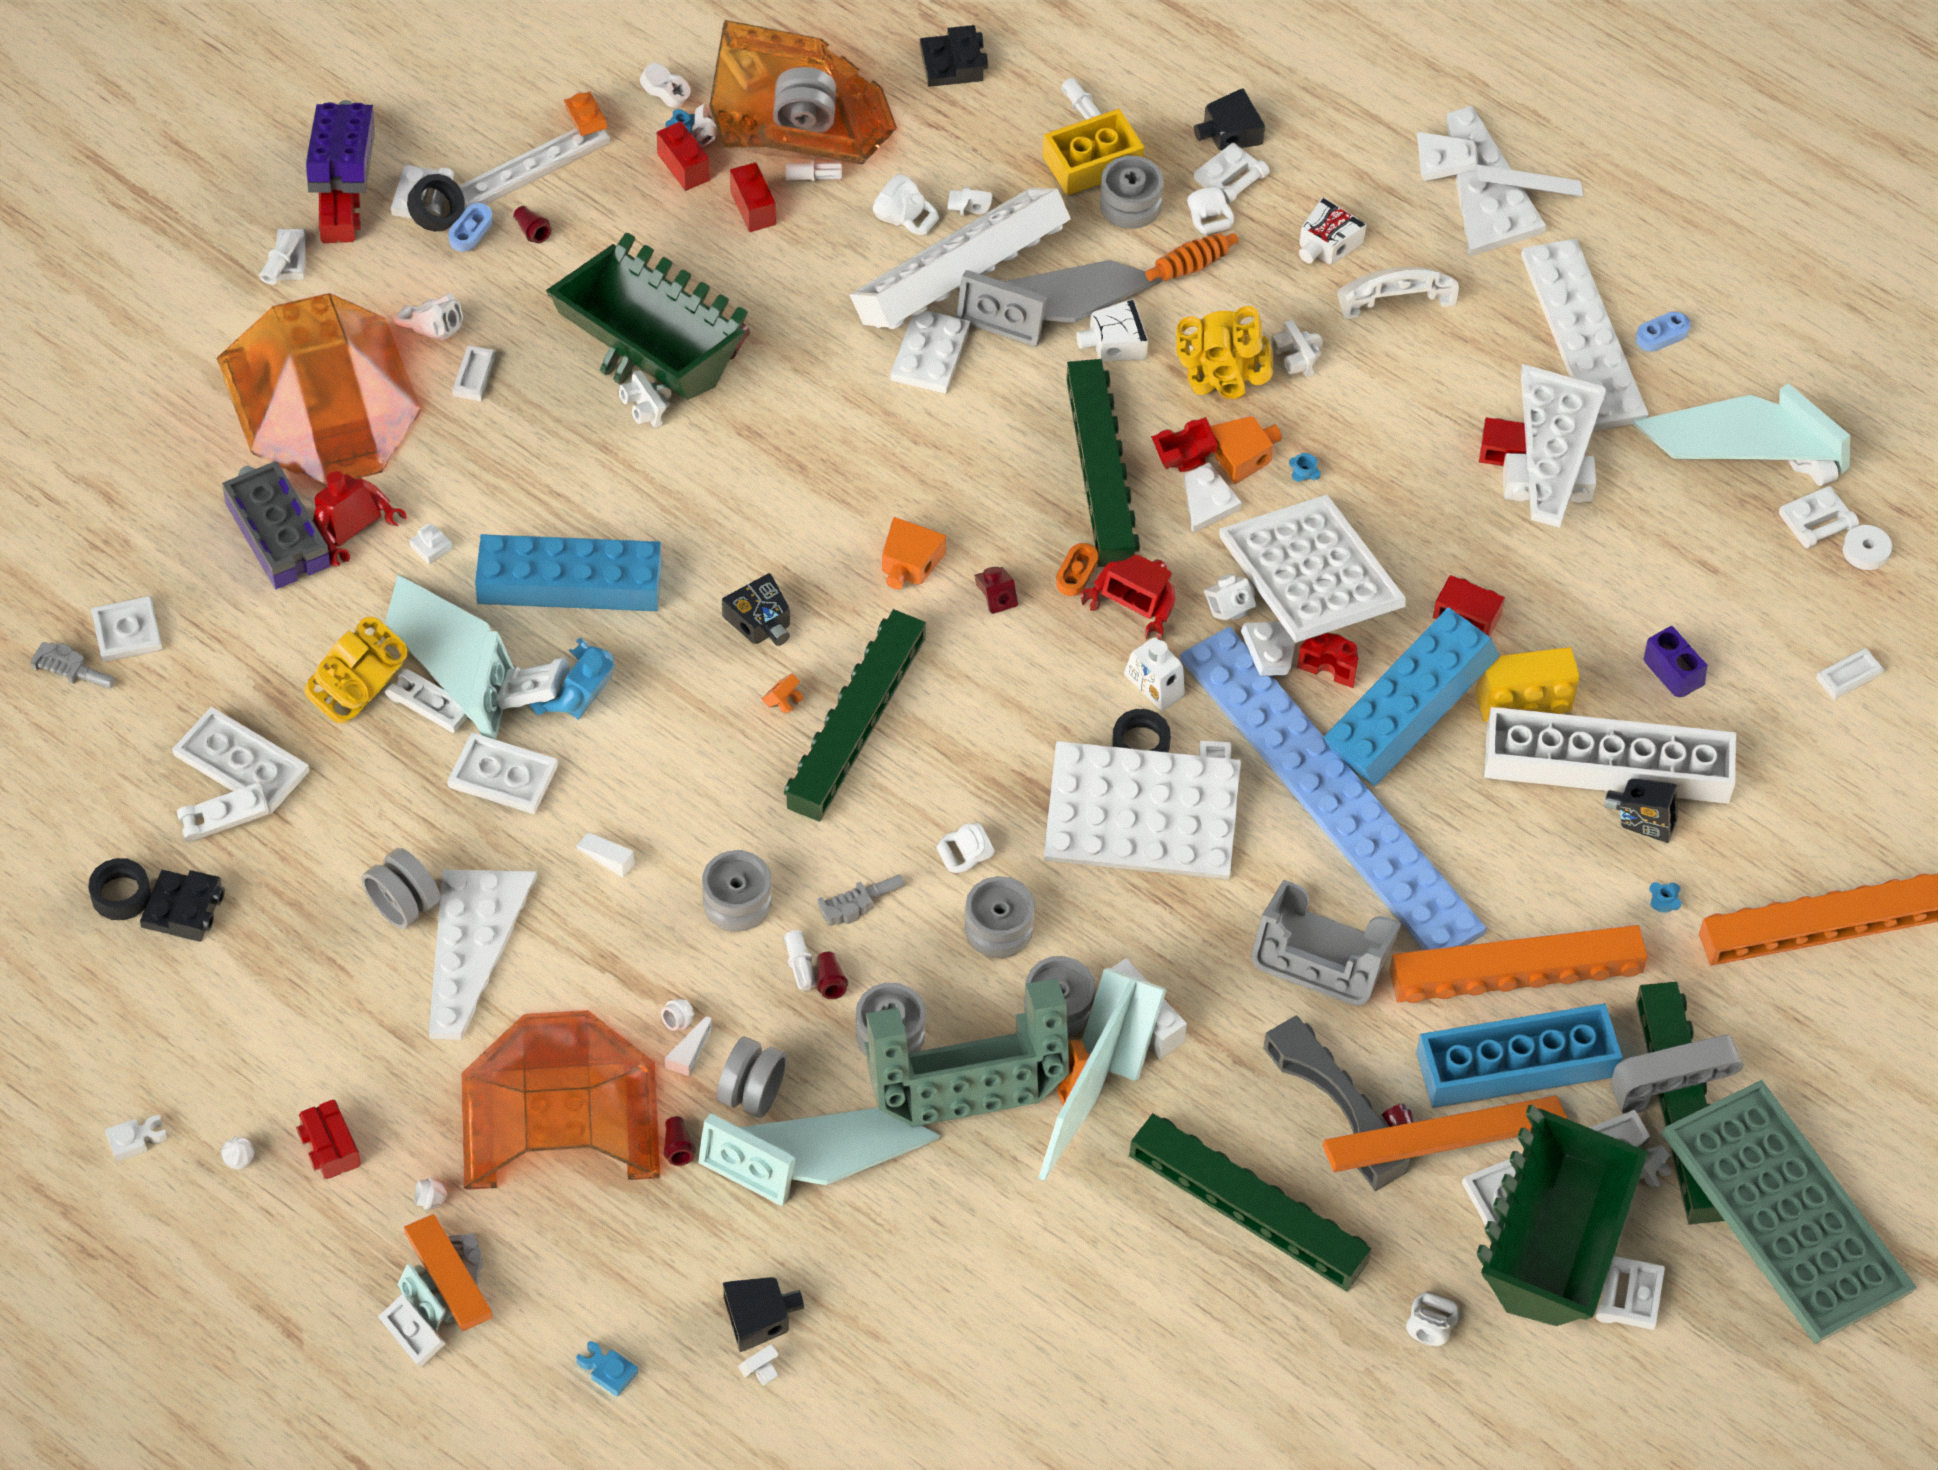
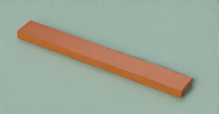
(1434, 1135)

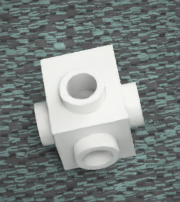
(1230, 597)

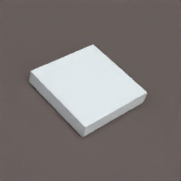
(126, 629)

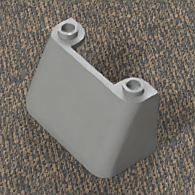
(1320, 950)

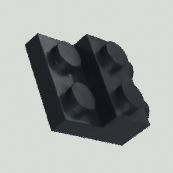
(954, 57)
(183, 904)

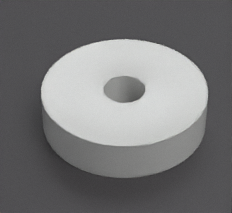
(1867, 536)

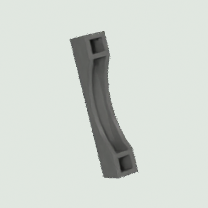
(1300, 1054)

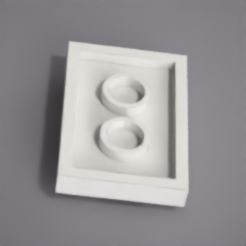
(930, 351)
(502, 773)

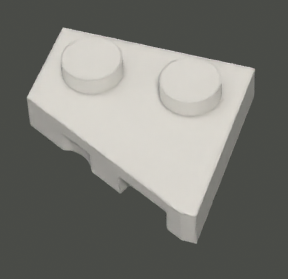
(1445, 155)
(1208, 497)
(1269, 647)

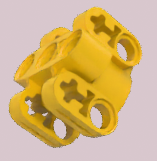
(1224, 352)
(355, 669)

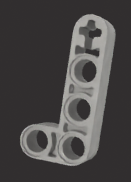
(1673, 1069)

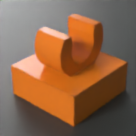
(781, 691)

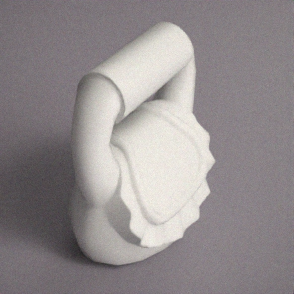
(1208, 203)
(972, 843)
(1428, 1325)

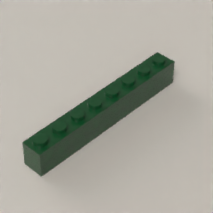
(1100, 461)
(855, 715)
(1665, 1026)
(1250, 1201)

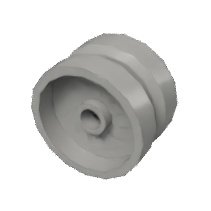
(805, 99)
(1131, 192)
(400, 888)
(736, 890)
(999, 916)
(1076, 985)
(892, 996)
(751, 1077)

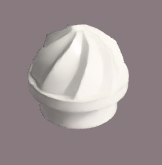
(677, 1014)
(237, 1152)
(429, 1193)

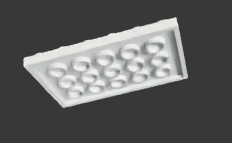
(1312, 568)
(1142, 810)

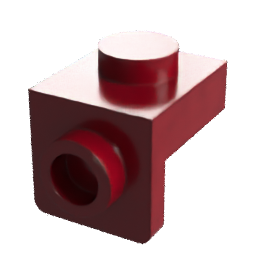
(998, 589)

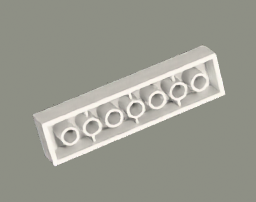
(973, 248)
(1608, 753)

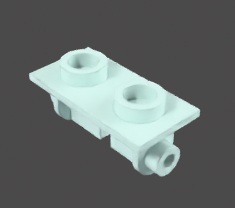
(418, 1287)

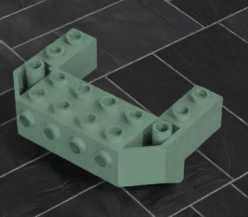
(970, 1075)

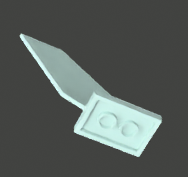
(1751, 430)
(454, 649)
(1118, 1043)
(806, 1149)

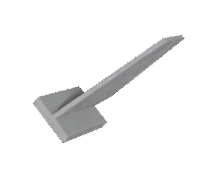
(1065, 295)

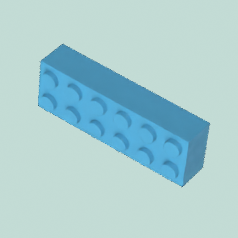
(568, 572)
(1411, 696)
(1518, 1055)

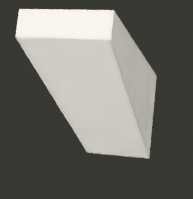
(607, 853)
(686, 1053)

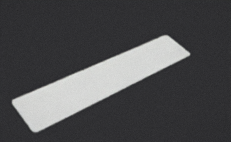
(1529, 180)

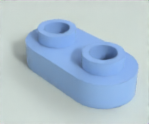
(466, 231)
(1667, 329)

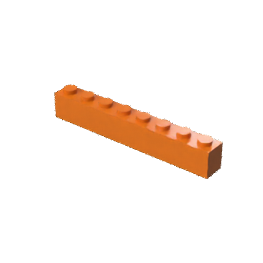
(1820, 919)
(1518, 963)

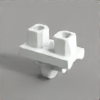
(1302, 346)
(650, 399)

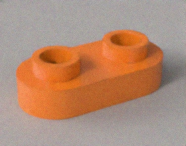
(1076, 572)

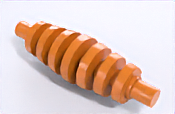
(1191, 256)

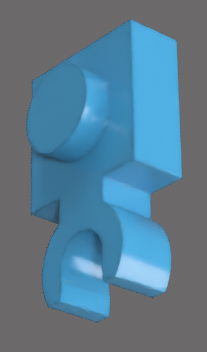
(609, 1371)

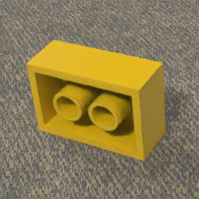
(1083, 149)
(1530, 682)

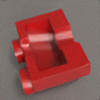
(1186, 448)
(1331, 654)

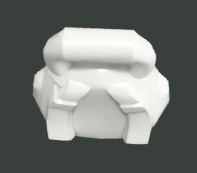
(902, 203)
(434, 318)

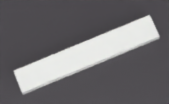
(531, 166)

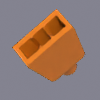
(1244, 446)
(911, 553)

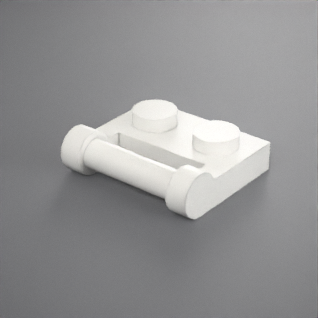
(1226, 167)
(408, 179)
(1814, 510)
(532, 684)
(1641, 1294)

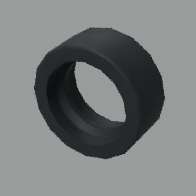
(449, 189)
(1142, 718)
(114, 869)

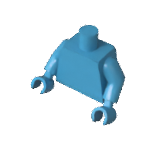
(582, 682)

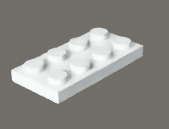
(240, 757)

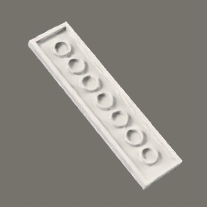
(1583, 329)

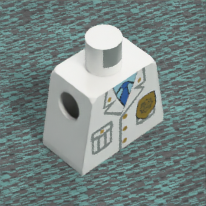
(1156, 673)

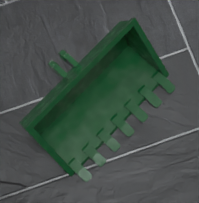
(650, 319)
(1559, 1219)

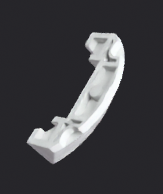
(1396, 282)

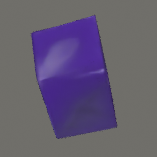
(1674, 678)

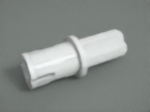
(1080, 99)
(813, 171)
(278, 258)
(799, 960)

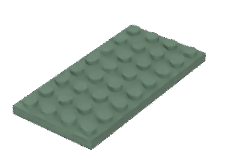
(1788, 1211)

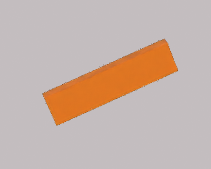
(448, 1272)

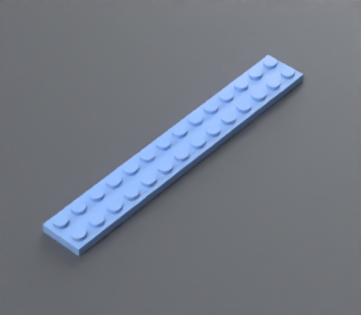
(1332, 794)

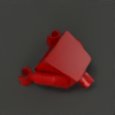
(348, 508)
(1138, 586)

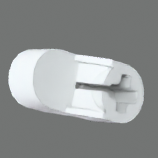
(667, 86)
(1820, 470)

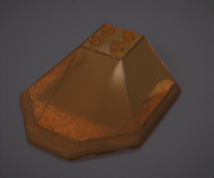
(744, 98)
(320, 388)
(559, 1087)

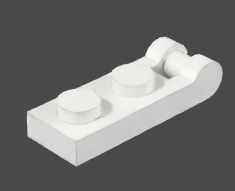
(427, 700)
(223, 812)

